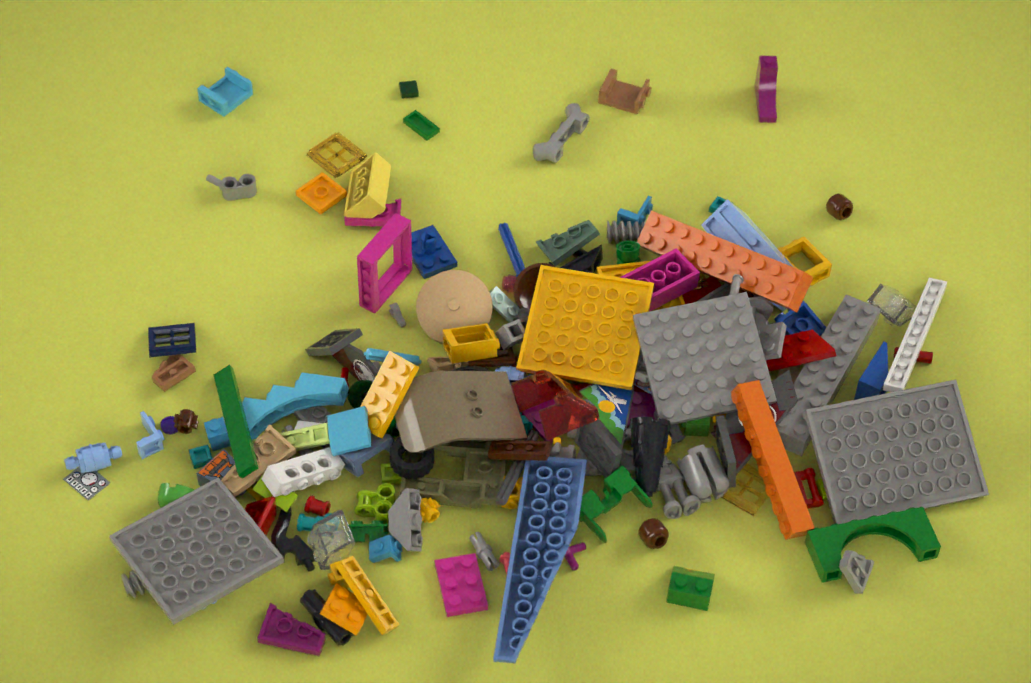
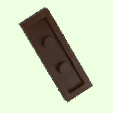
(519, 450)

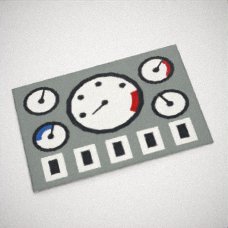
(86, 483)

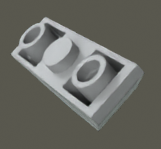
(406, 520)

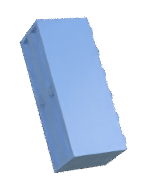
(736, 227)

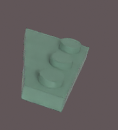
(564, 245)

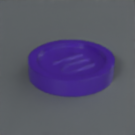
(167, 425)

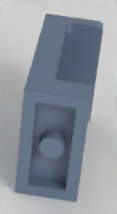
(355, 458)

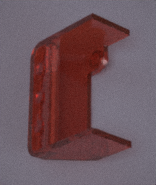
(570, 406)

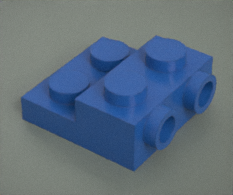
(801, 321)

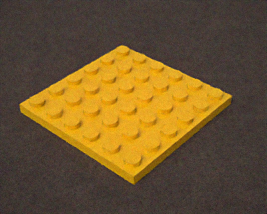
(584, 327)

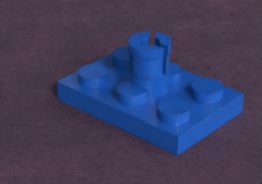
(430, 252)

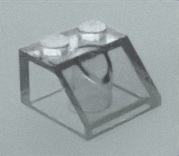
(893, 305)
(331, 540)

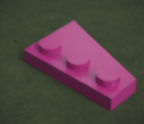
(378, 220)

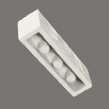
(302, 472)

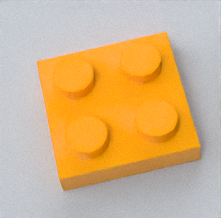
(321, 193)
(344, 609)

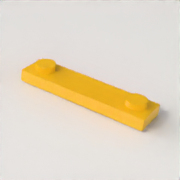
(367, 595)

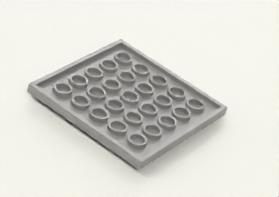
(700, 355)
(196, 550)

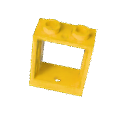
(822, 265)
(470, 343)

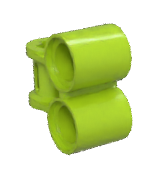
(376, 503)

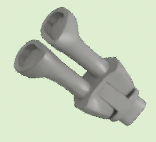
(672, 478)

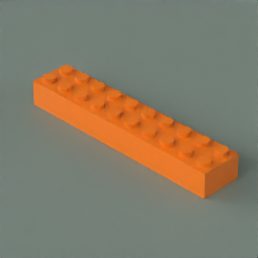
(724, 259)

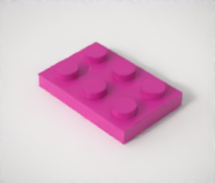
(461, 585)

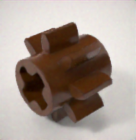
(186, 421)

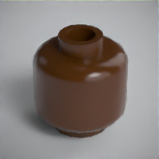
(839, 206)
(653, 533)

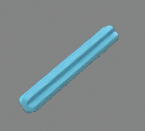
(380, 355)

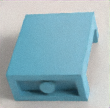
(226, 93)

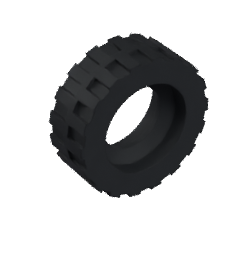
(410, 470)

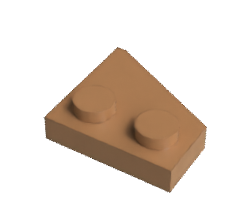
(172, 371)

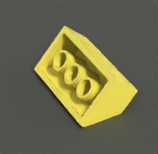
(368, 188)

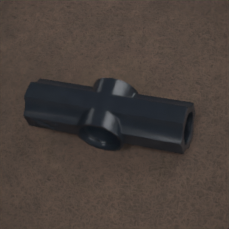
(314, 603)

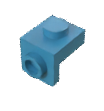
(384, 548)

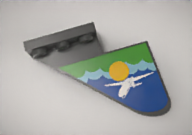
(604, 438)

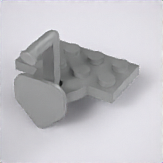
(770, 335)

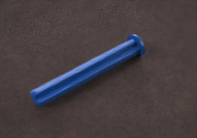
(511, 248)

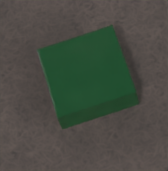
(408, 89)

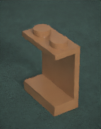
(623, 95)

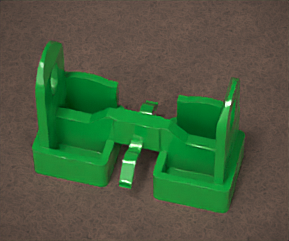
(615, 487)

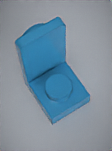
(625, 216)

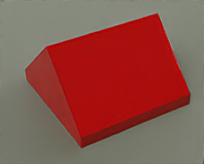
(263, 513)

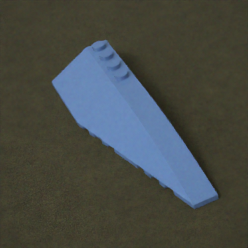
(541, 537)

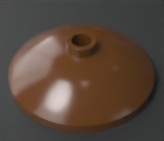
(525, 285)

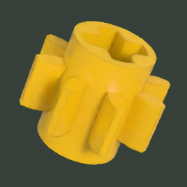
(429, 510)

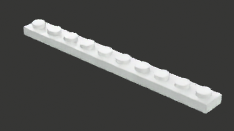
(915, 336)

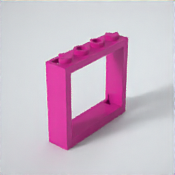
(375, 292)

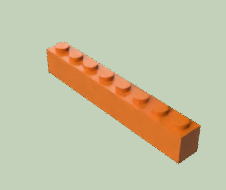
(772, 460)

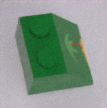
(690, 588)

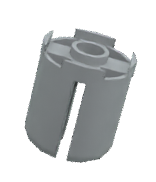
(704, 473)

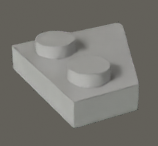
(856, 570)

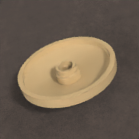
(452, 301)

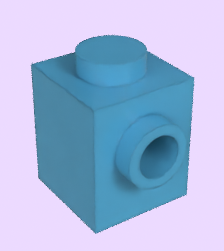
(217, 434)

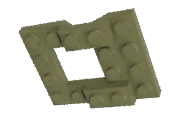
(480, 480)

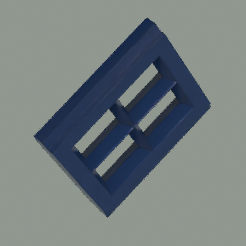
(172, 349)

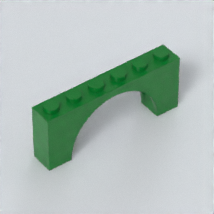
(907, 526)

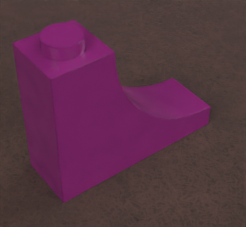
(766, 88)

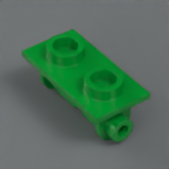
(375, 530)

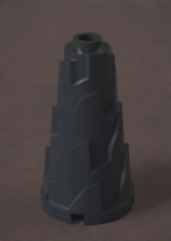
(649, 442)

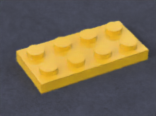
(388, 392)

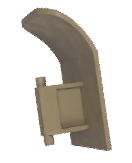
(458, 407)

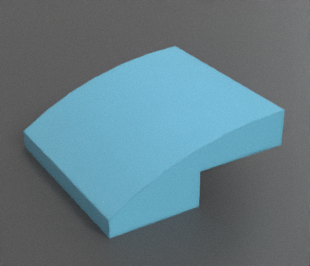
(349, 431)

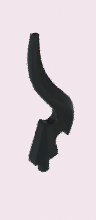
(303, 553)

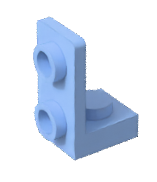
(152, 443)

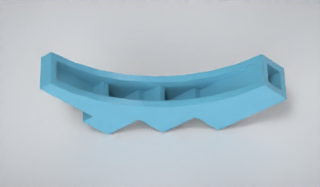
(281, 401)

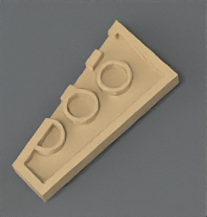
(269, 450)

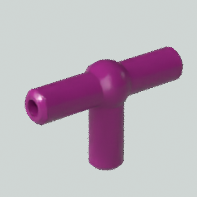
(572, 550)

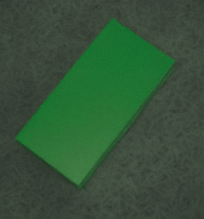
(421, 125)

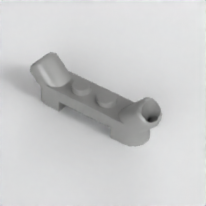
(553, 149)

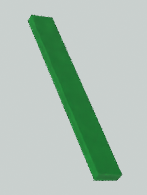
(235, 422)

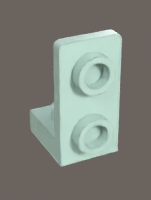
(503, 304)

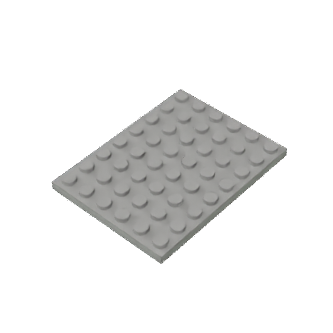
(896, 452)

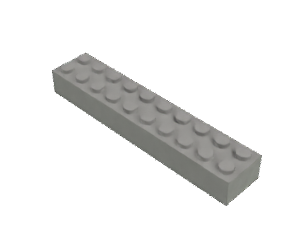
(822, 379)

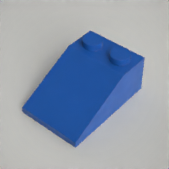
(874, 376)

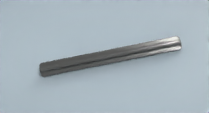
(513, 473)

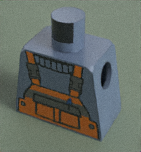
(216, 468)

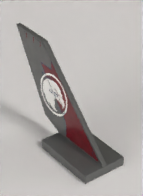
(339, 347)
(730, 433)

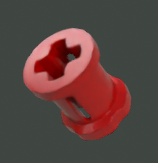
(317, 506)

